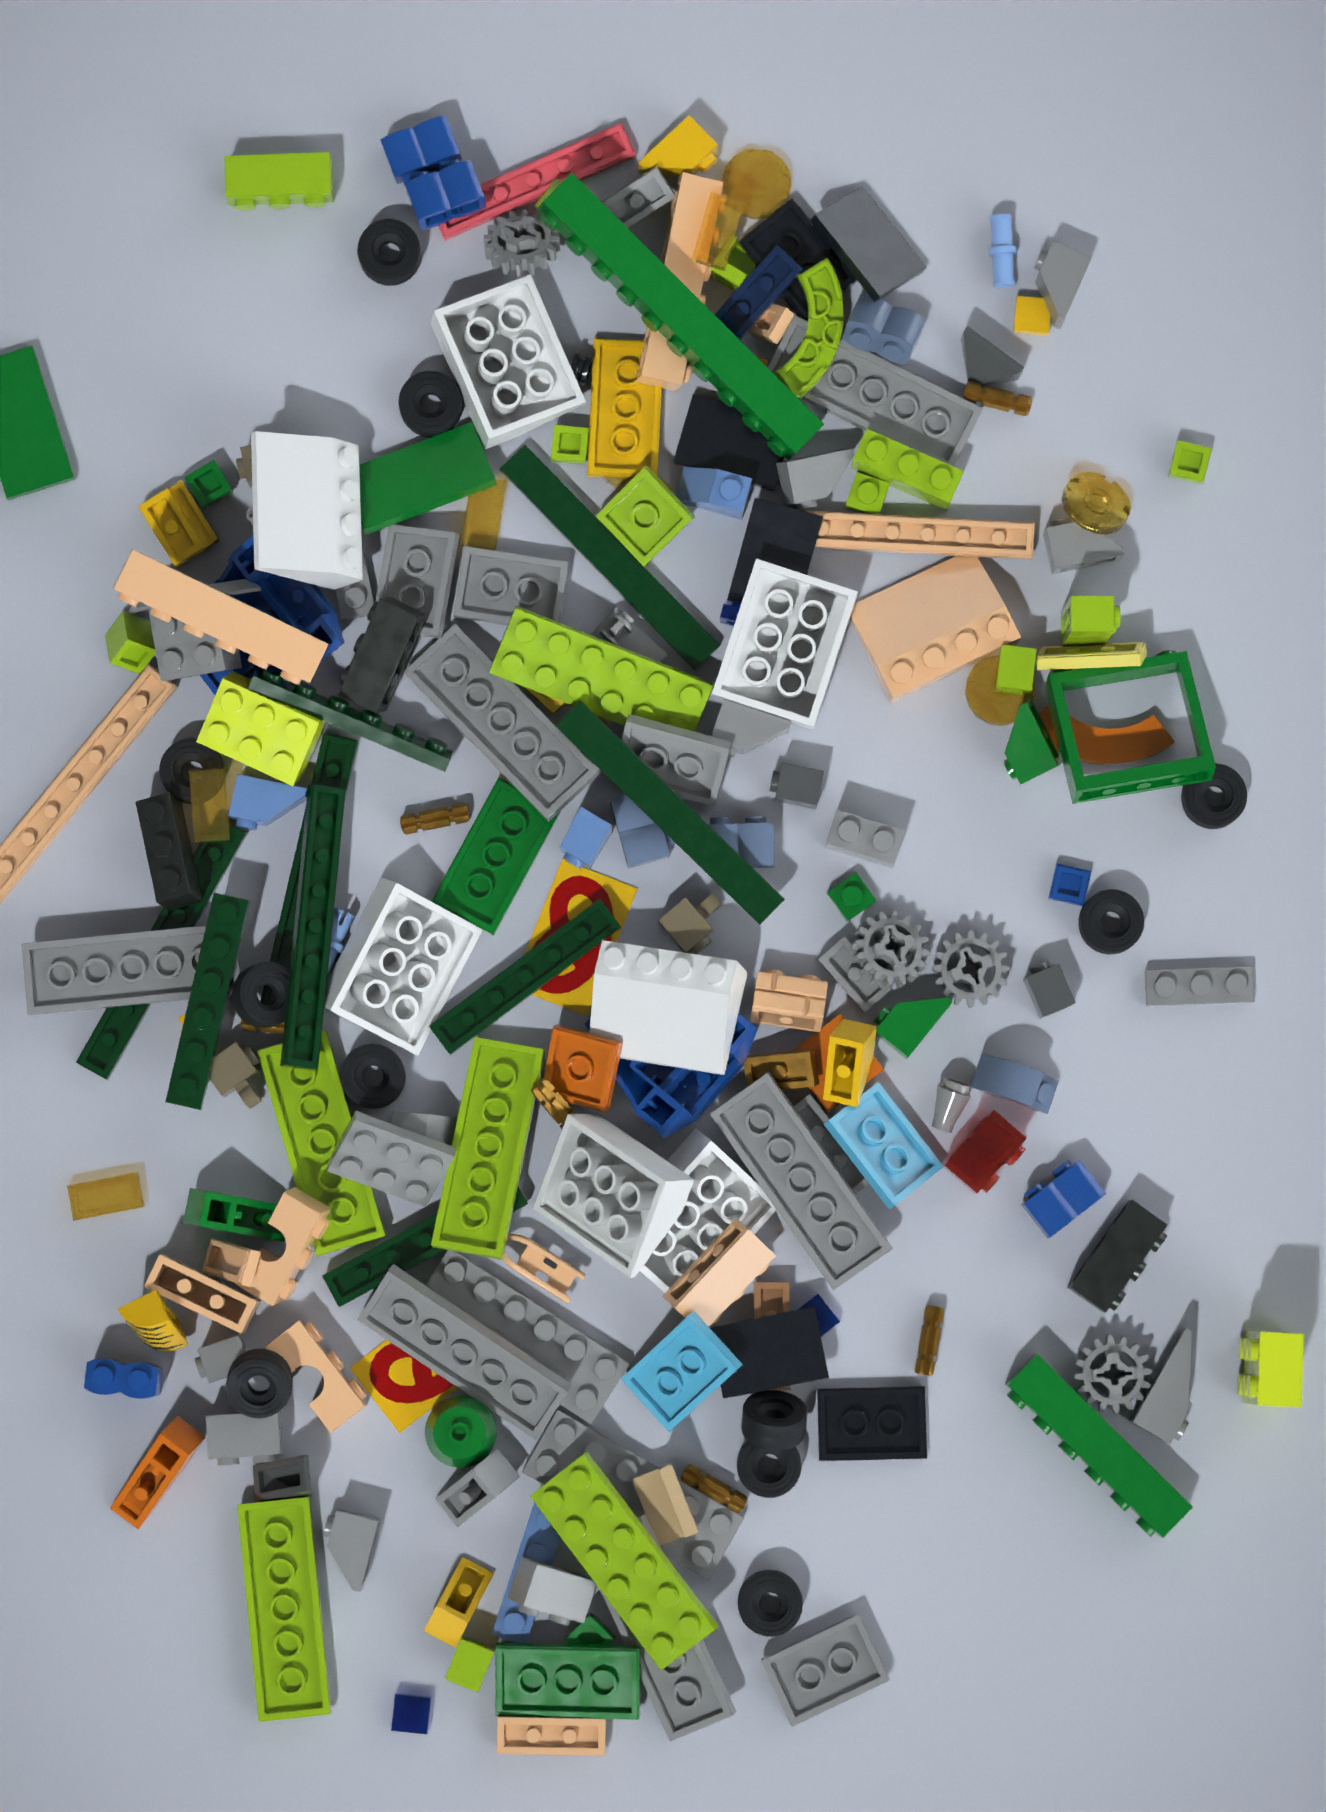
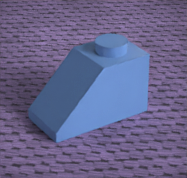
(714, 490)
(262, 801)
(585, 839)

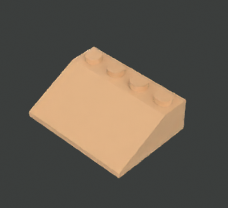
(933, 625)

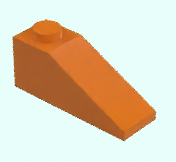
(157, 1471)

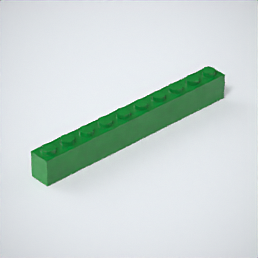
(679, 317)

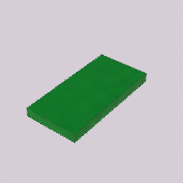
(30, 437)
(422, 477)
(494, 858)
(567, 1680)

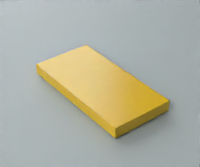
(621, 412)

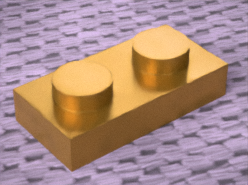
(787, 1068)

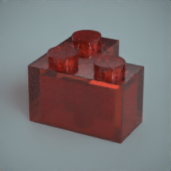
(985, 1151)

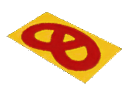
(568, 897)
(400, 1384)

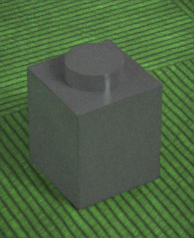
(797, 785)
(1048, 989)

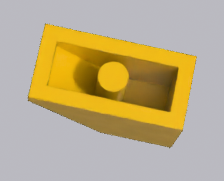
(682, 150)
(849, 1061)
(458, 1602)

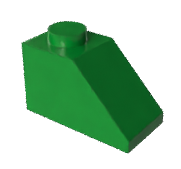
(1030, 746)
(909, 1023)

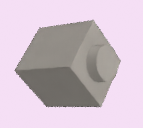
(217, 1358)

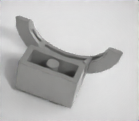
(185, 654)

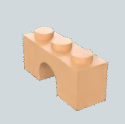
(301, 1222)
(339, 1397)

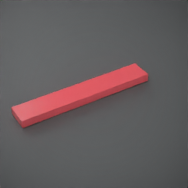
(533, 179)

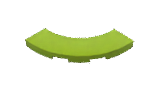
(822, 332)

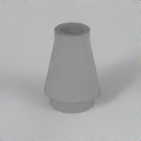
(950, 1102)

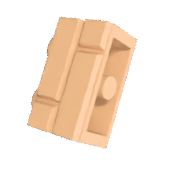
(789, 1000)

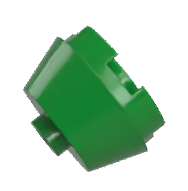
(460, 1431)

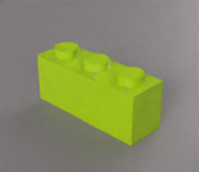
(278, 180)
(907, 469)
(1089, 620)

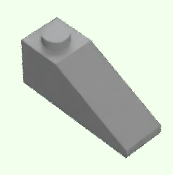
(1167, 1399)

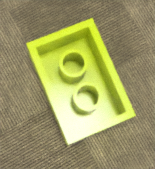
(260, 730)
(1271, 1368)

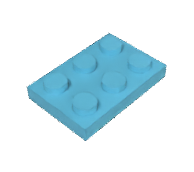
(884, 1146)
(681, 1371)

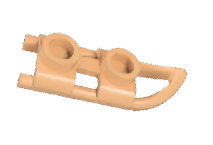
(533, 1260)

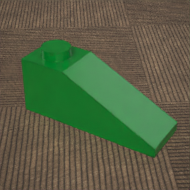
(231, 1214)

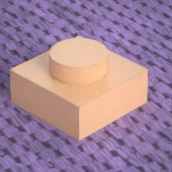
(772, 324)

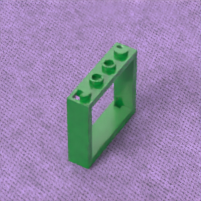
(1134, 779)

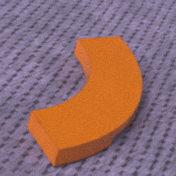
(1114, 745)

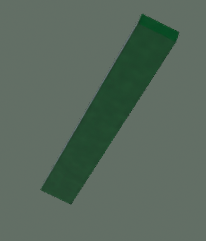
(609, 557)
(334, 770)
(670, 812)
(313, 927)
(120, 1023)

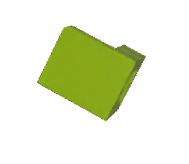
(737, 269)
(130, 642)
(1015, 670)
(470, 1664)

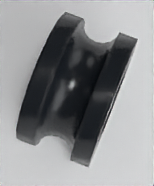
(581, 367)

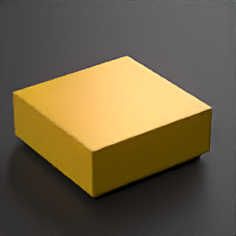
(1031, 316)

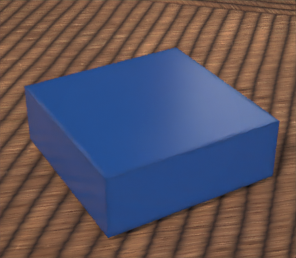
(1069, 885)

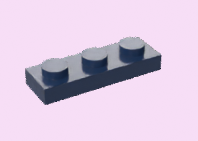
(759, 292)

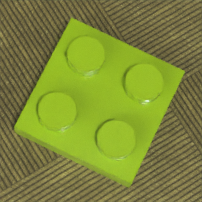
(645, 516)

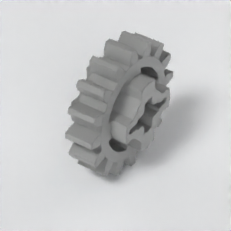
(521, 243)
(986, 962)
(885, 963)
(1111, 1356)

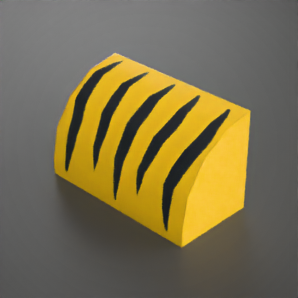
(154, 1322)

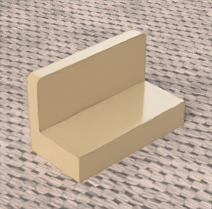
(665, 1504)

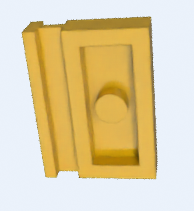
(178, 523)

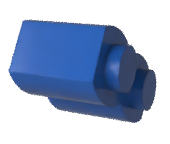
(420, 148)
(445, 194)
(1062, 1198)
(113, 1376)

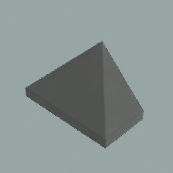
(986, 362)
(282, 1479)

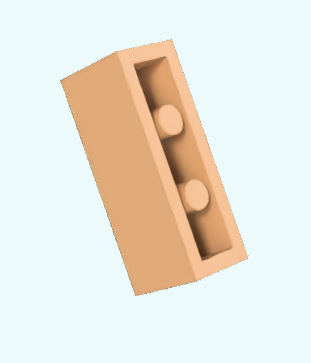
(720, 1274)
(202, 1293)

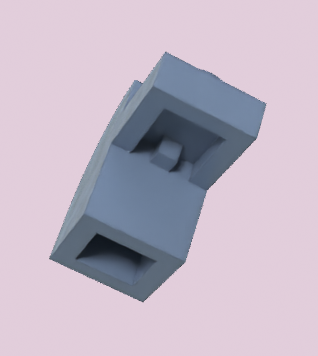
(1015, 1083)

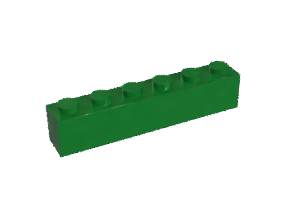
(1098, 1445)

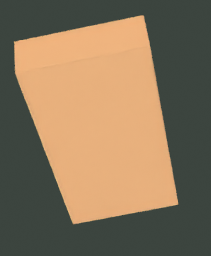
(231, 1262)

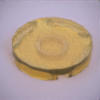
(757, 180)
(1096, 503)
(992, 706)

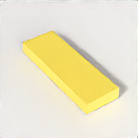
(1091, 656)

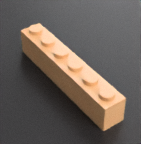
(657, 362)
(219, 615)

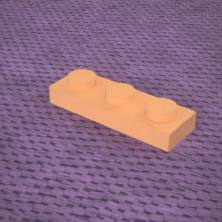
(551, 1736)

